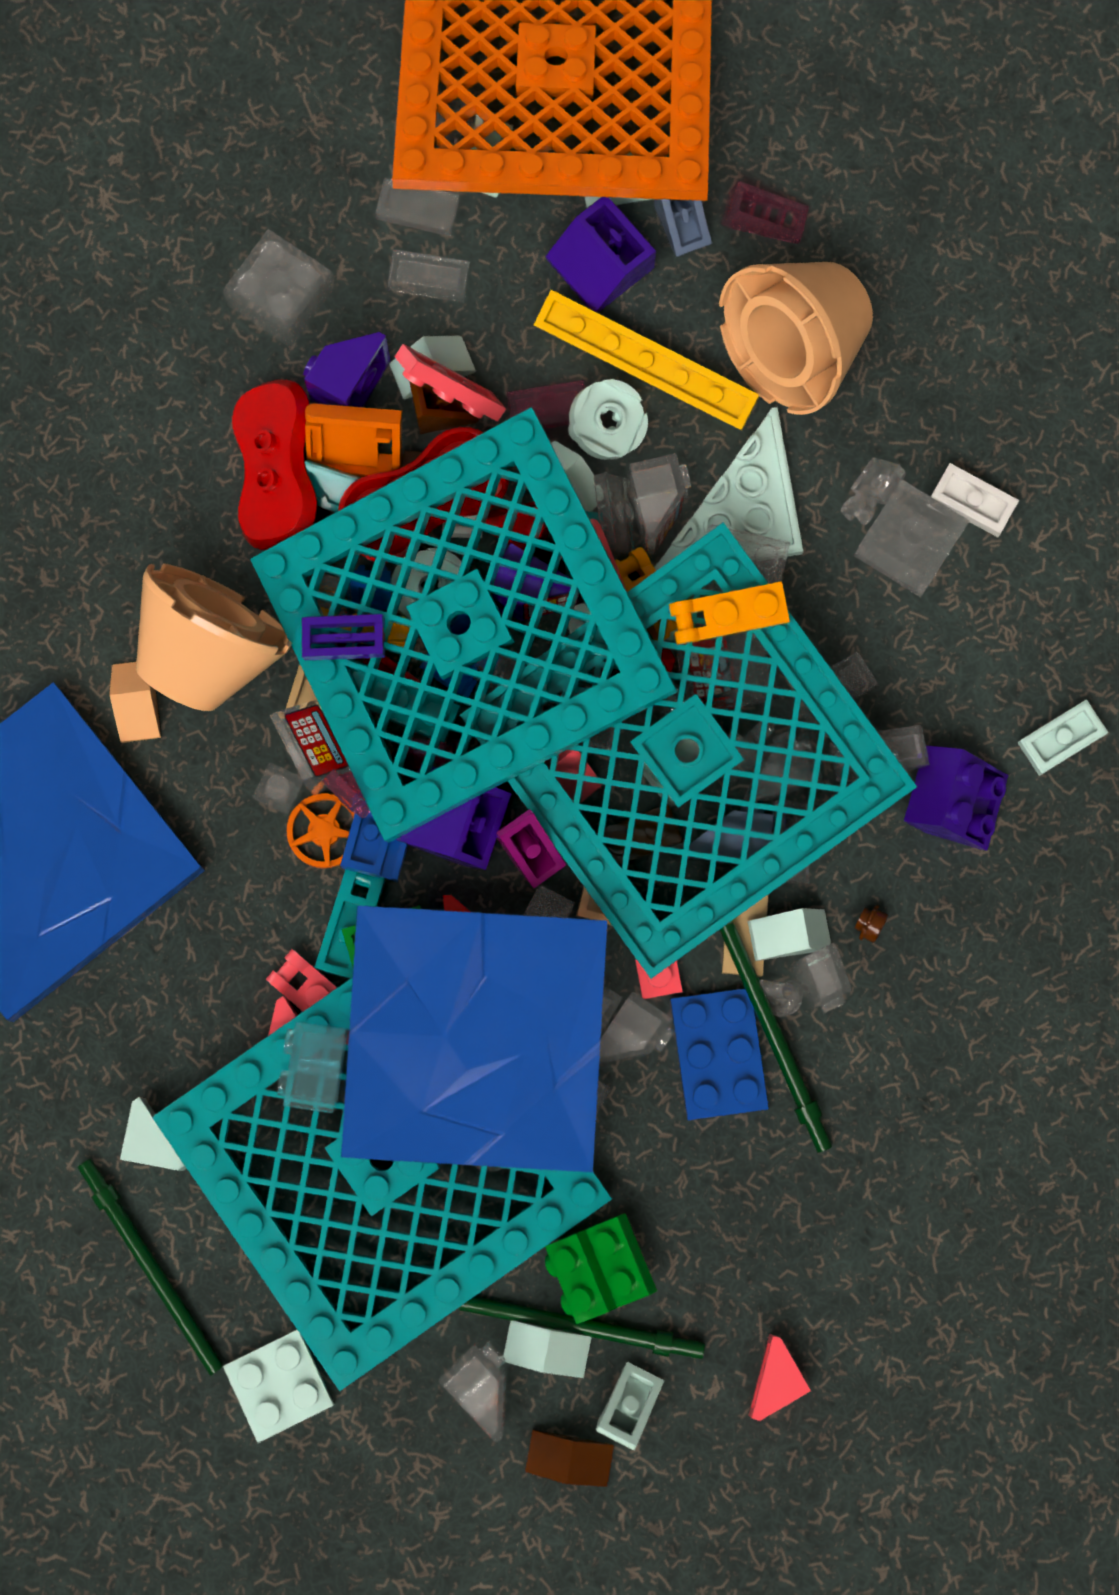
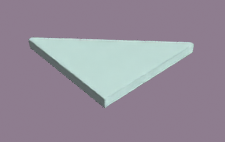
(750, 495)

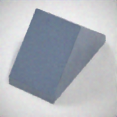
(683, 224)

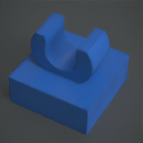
(381, 597)

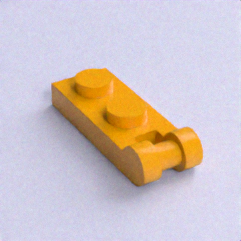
(731, 613)

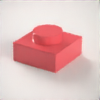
(662, 984)

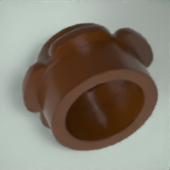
(871, 923)

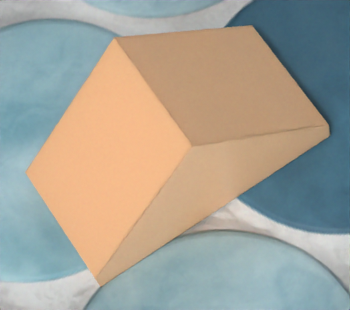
(133, 704)

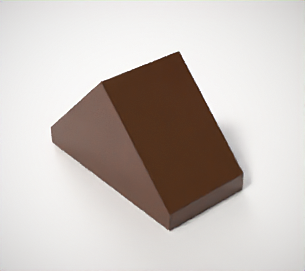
(435, 413)
(569, 1459)

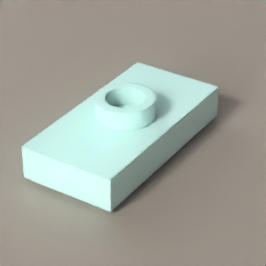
(1062, 737)

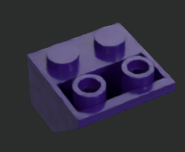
(601, 254)
(957, 797)
(464, 833)

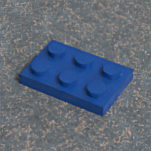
(718, 1054)

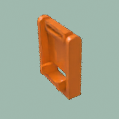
(351, 436)

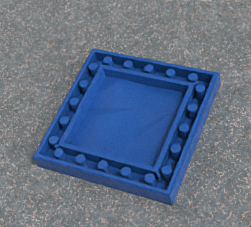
(76, 851)
(474, 1039)

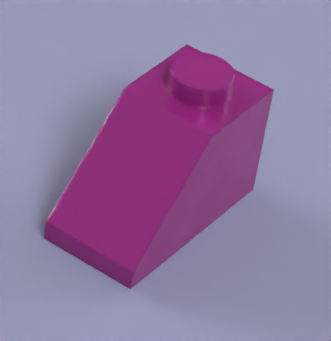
(530, 849)

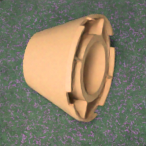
(795, 330)
(200, 639)

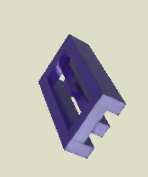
(377, 636)

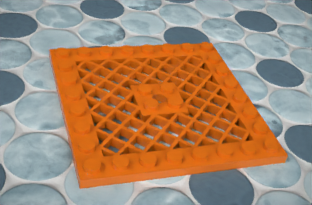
(568, 171)

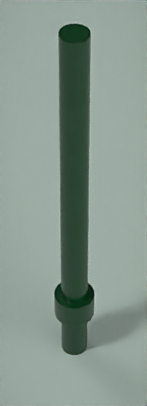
(807, 1111)
(107, 1199)
(660, 1342)

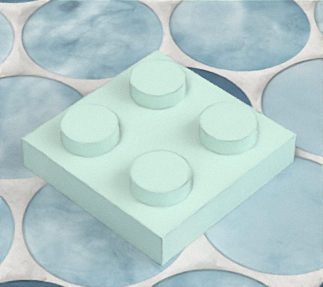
(278, 1385)

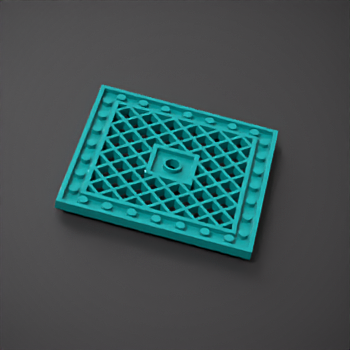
(642, 674)
(878, 785)
(343, 1351)

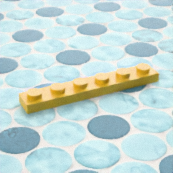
(646, 360)

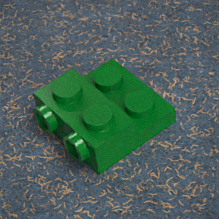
(599, 1269)

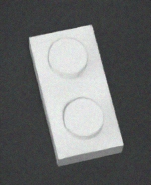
(975, 500)

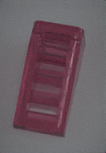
(761, 226)

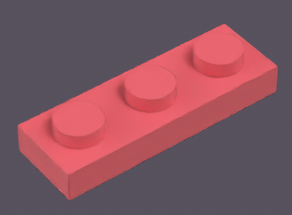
(449, 384)

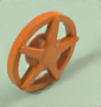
(322, 830)

